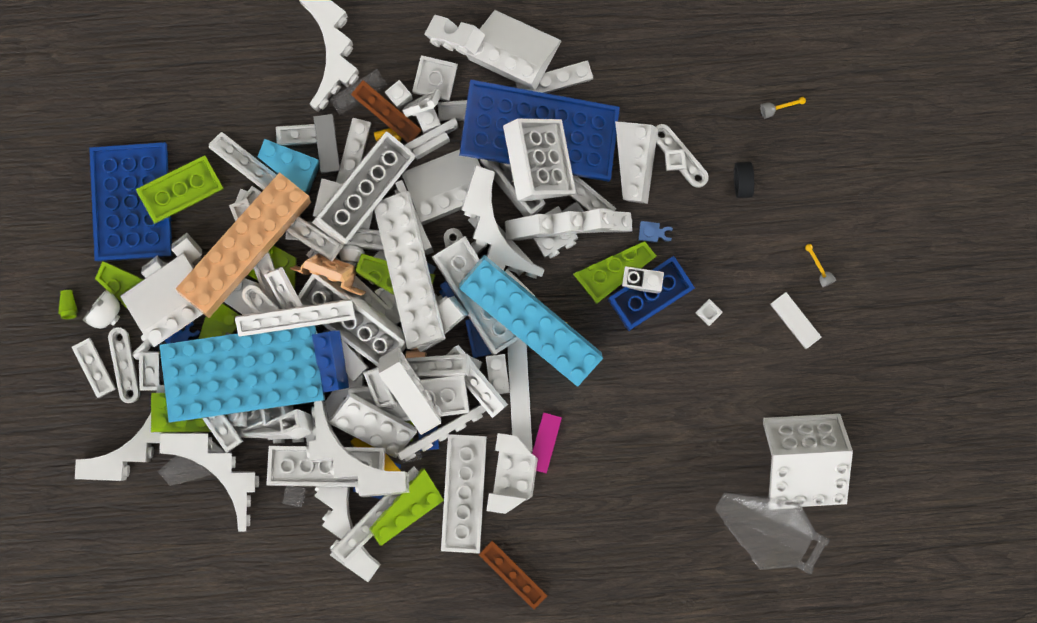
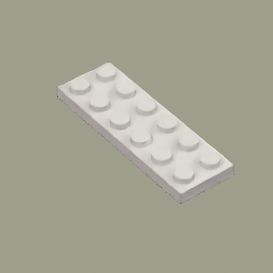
(455, 264)
(446, 392)
(292, 468)
(463, 493)

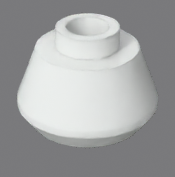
(351, 254)

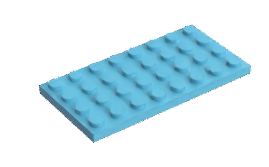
(240, 373)

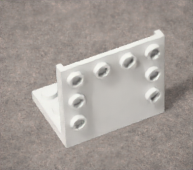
(809, 459)

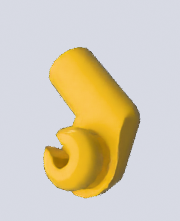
(378, 134)

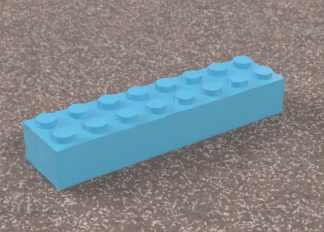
(530, 320)

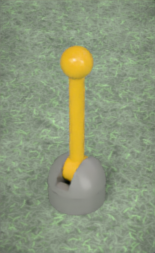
(768, 109)
(825, 278)

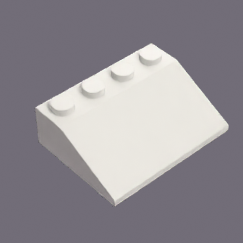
(515, 50)
(539, 159)
(440, 185)
(158, 305)

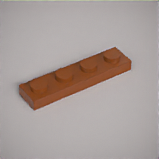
(386, 112)
(512, 574)

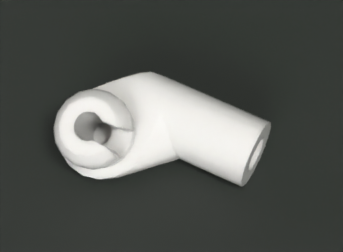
(145, 346)

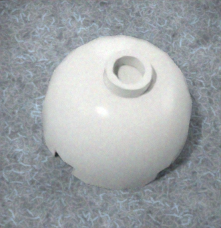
(103, 311)

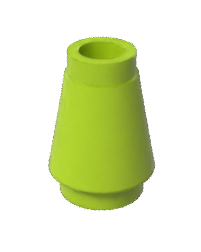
(67, 305)

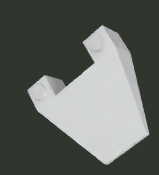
(277, 423)

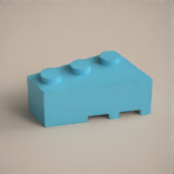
(292, 164)

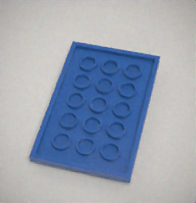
(119, 218)

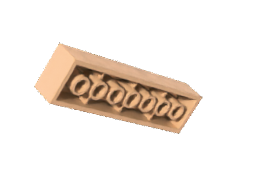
(243, 245)

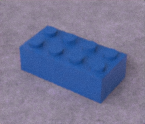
(638, 306)

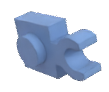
(650, 232)

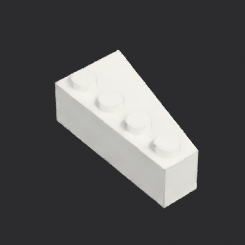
(409, 391)

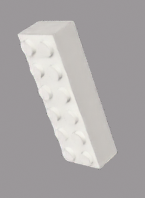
(364, 189)
(368, 333)

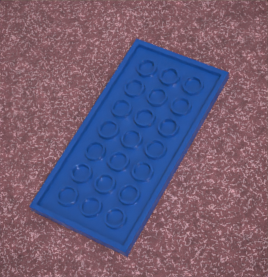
(586, 125)

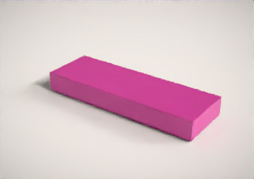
(546, 440)

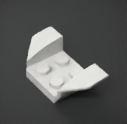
(513, 475)

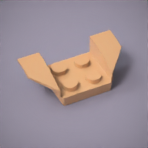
(334, 270)

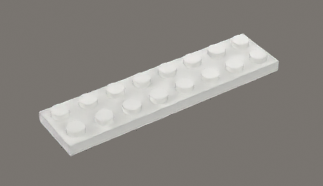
(408, 270)

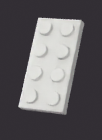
(372, 425)

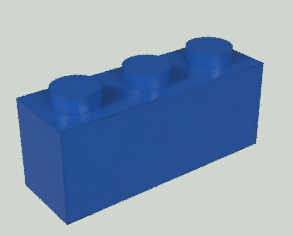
(330, 360)

